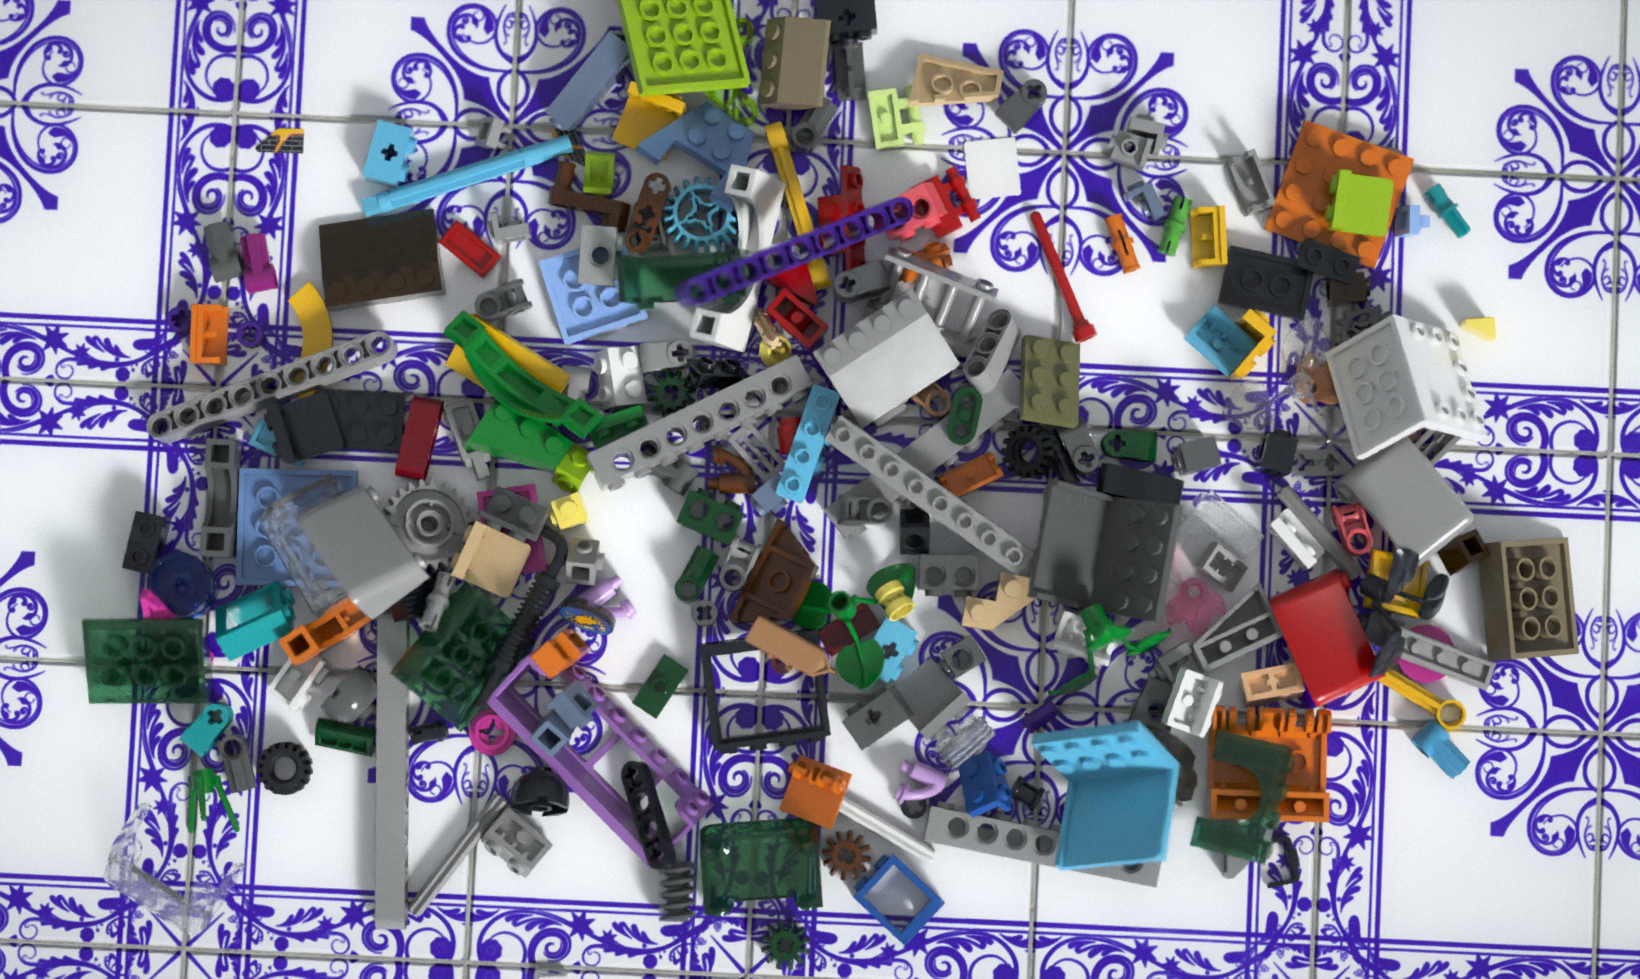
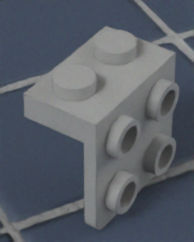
(932, 699)

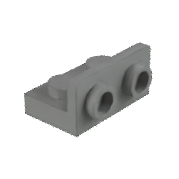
(516, 843)

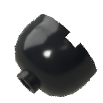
(540, 792)

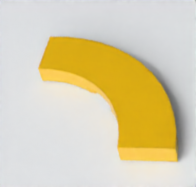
(315, 326)

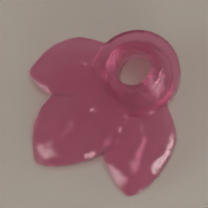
(1197, 610)

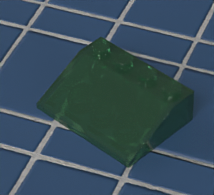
(147, 661)
(452, 663)

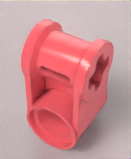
(1352, 525)

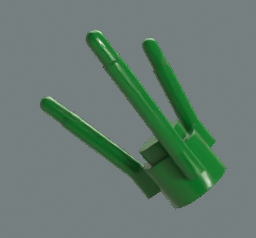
(202, 783)

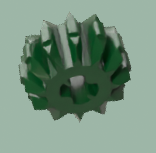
(661, 393)
(785, 955)

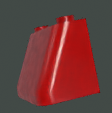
(1325, 636)

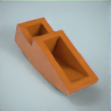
(560, 652)

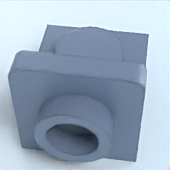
(1150, 202)

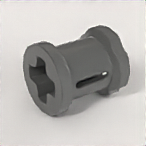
(704, 604)

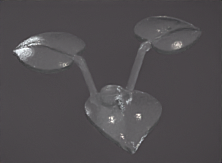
(1250, 401)

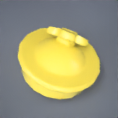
(779, 354)

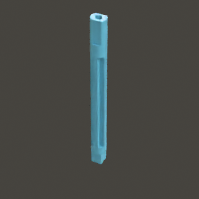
(466, 176)

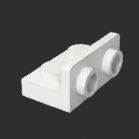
(1295, 539)

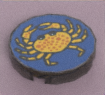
(594, 620)

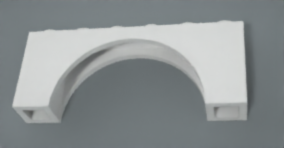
(757, 206)

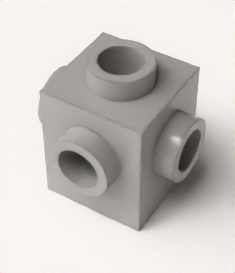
(583, 561)

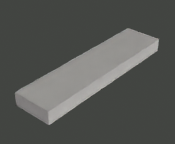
(1446, 659)

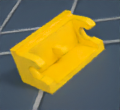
(1208, 237)

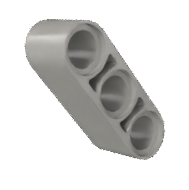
(991, 351)

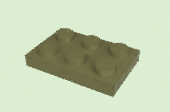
(1049, 381)

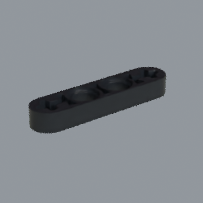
(645, 816)

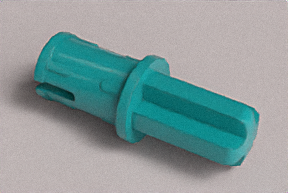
(1447, 210)

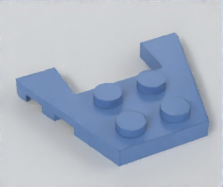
(709, 138)

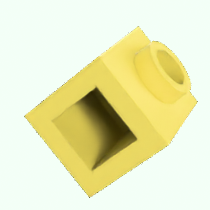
(569, 512)

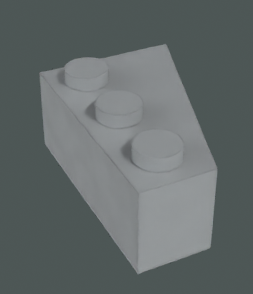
(1240, 631)

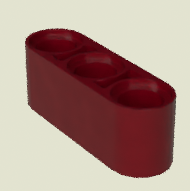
(419, 438)

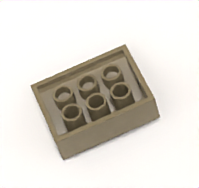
(1528, 599)

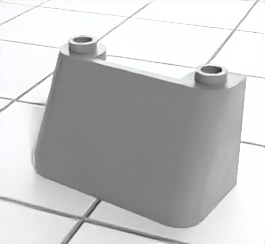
(1406, 498)
(363, 550)

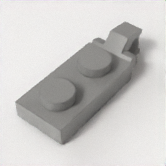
(462, 422)

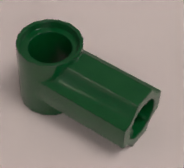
(696, 572)

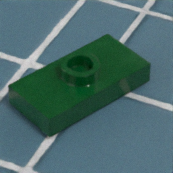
(660, 686)
(345, 737)

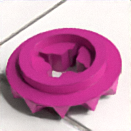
(482, 741)

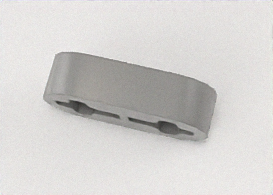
(1317, 470)

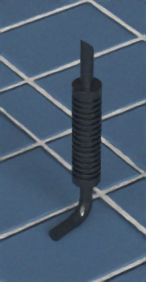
(526, 617)

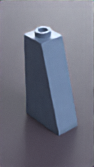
(591, 82)

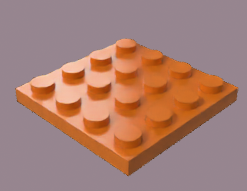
(1305, 188)

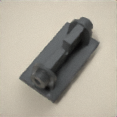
(850, 71)

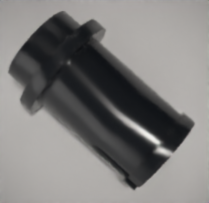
(429, 732)

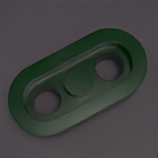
(964, 416)

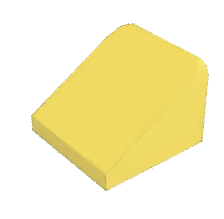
(1480, 326)

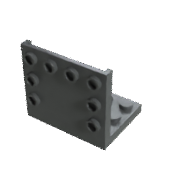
(1104, 552)

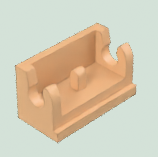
(1271, 685)

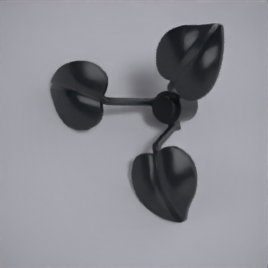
(1383, 591)

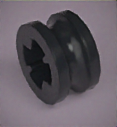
(904, 808)

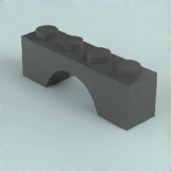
(221, 516)

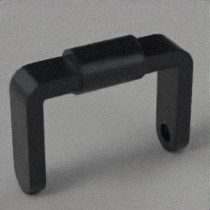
(1292, 859)

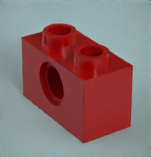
(797, 319)

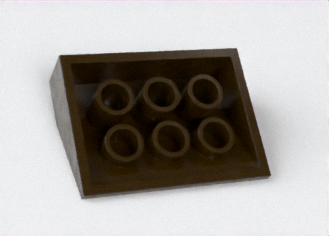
(381, 260)

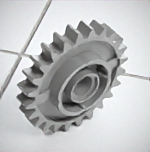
(440, 510)

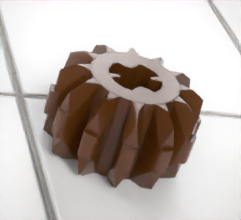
(841, 864)

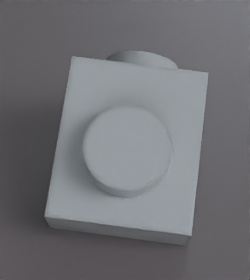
(1145, 126)

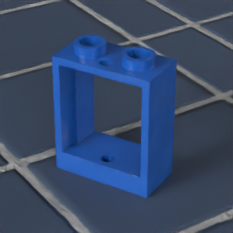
(864, 885)

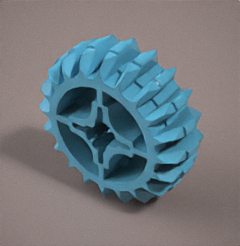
(690, 220)

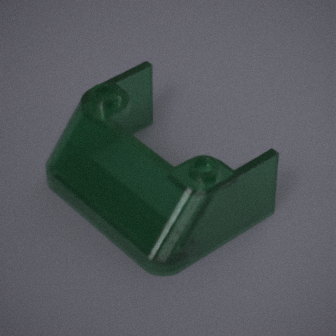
(655, 278)

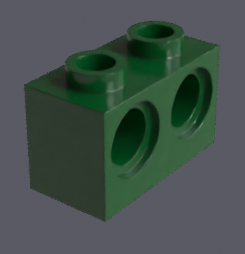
(708, 523)

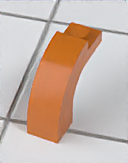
(324, 633)

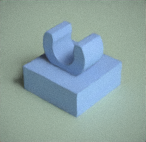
(1409, 221)

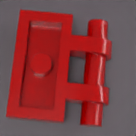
(951, 222)

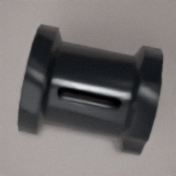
(1026, 793)

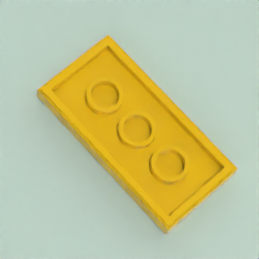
(525, 357)

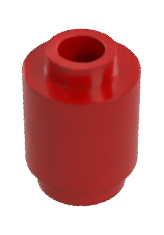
(786, 434)

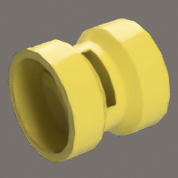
(894, 600)

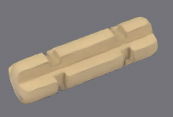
(766, 329)

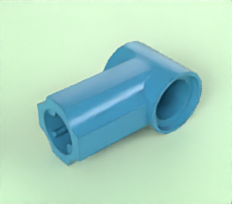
(1435, 744)

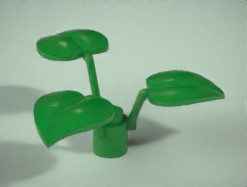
(1105, 634)
(864, 661)

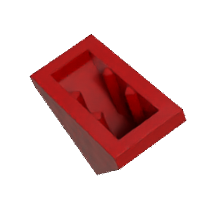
(798, 282)

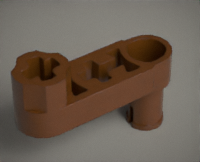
(657, 202)
(613, 212)

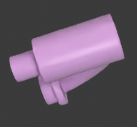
(604, 591)
(924, 775)

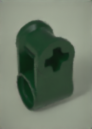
(1136, 445)

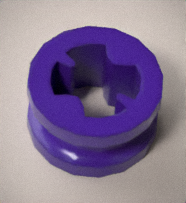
(176, 311)
(241, 333)

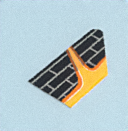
(283, 141)
(579, 153)

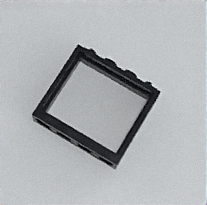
(759, 740)

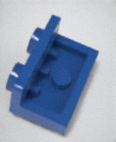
(984, 784)

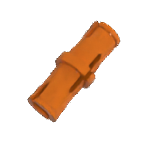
(1128, 262)

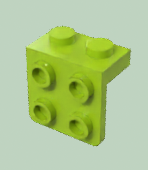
(1359, 204)

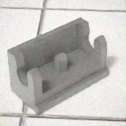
(1249, 183)

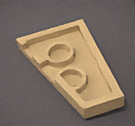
(952, 82)

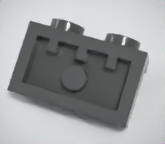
(516, 514)

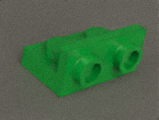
(618, 425)

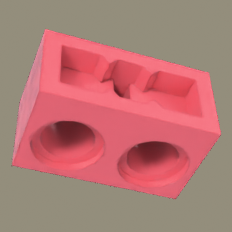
(923, 191)

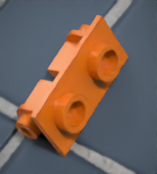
(932, 252)

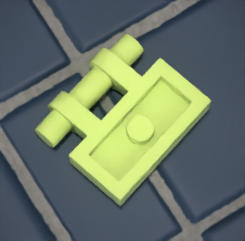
(887, 122)

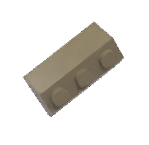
(794, 63)

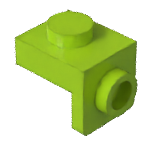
(599, 173)
(572, 469)

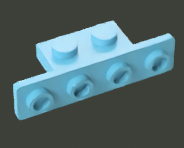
(808, 444)

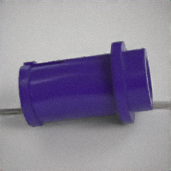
(1040, 716)

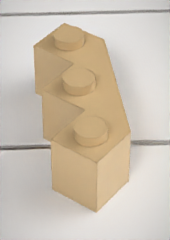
(1009, 598)

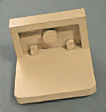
(490, 559)

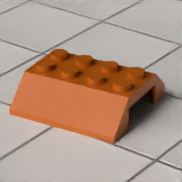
(1236, 791)

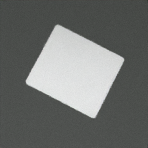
(992, 168)

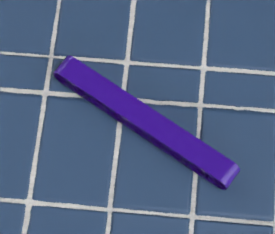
(783, 254)

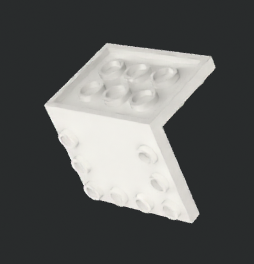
(1403, 380)

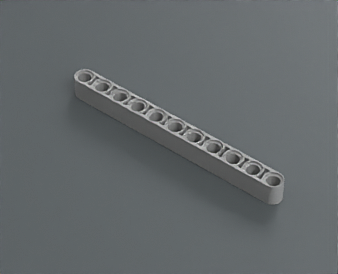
(391, 777)

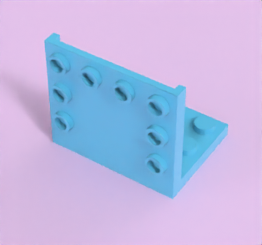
(1115, 795)

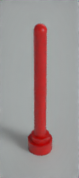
(1082, 328)

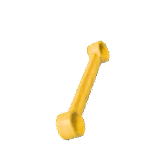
(795, 198)
(1423, 698)

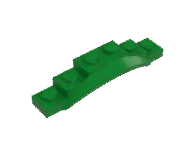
(514, 385)

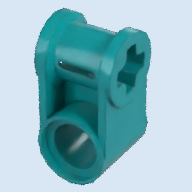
(204, 731)

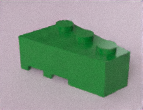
(518, 439)

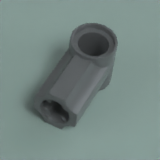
(814, 123)
(224, 260)
(675, 476)
(239, 766)

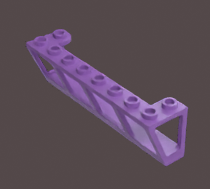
(580, 773)

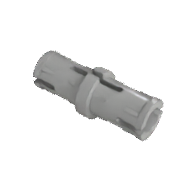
(437, 601)

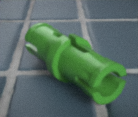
(1174, 226)

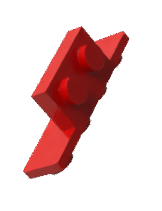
(841, 205)

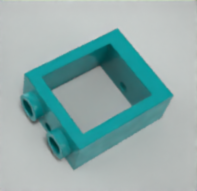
(255, 620)

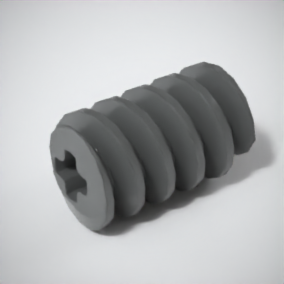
(677, 892)

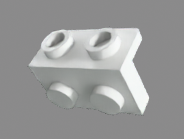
(620, 377)
(1071, 641)
(295, 682)
(1192, 702)

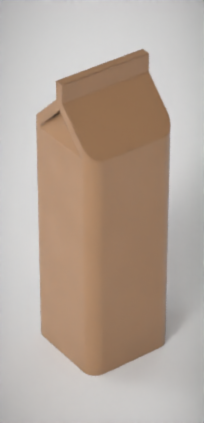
(789, 647)

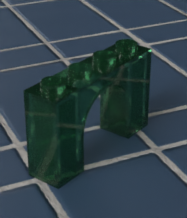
(1250, 838)

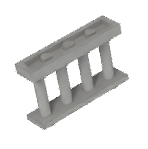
(960, 341)

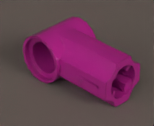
(259, 271)

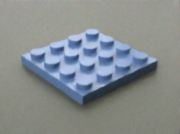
(258, 488)

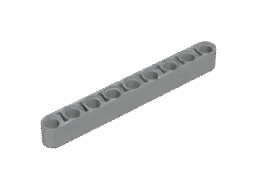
(258, 387)

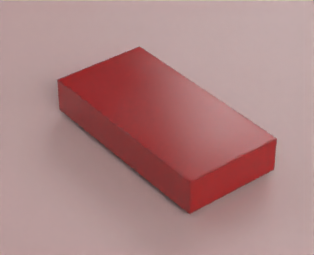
(470, 249)

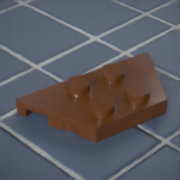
(777, 579)

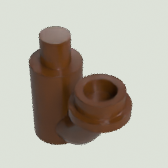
(732, 483)

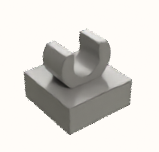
(490, 132)

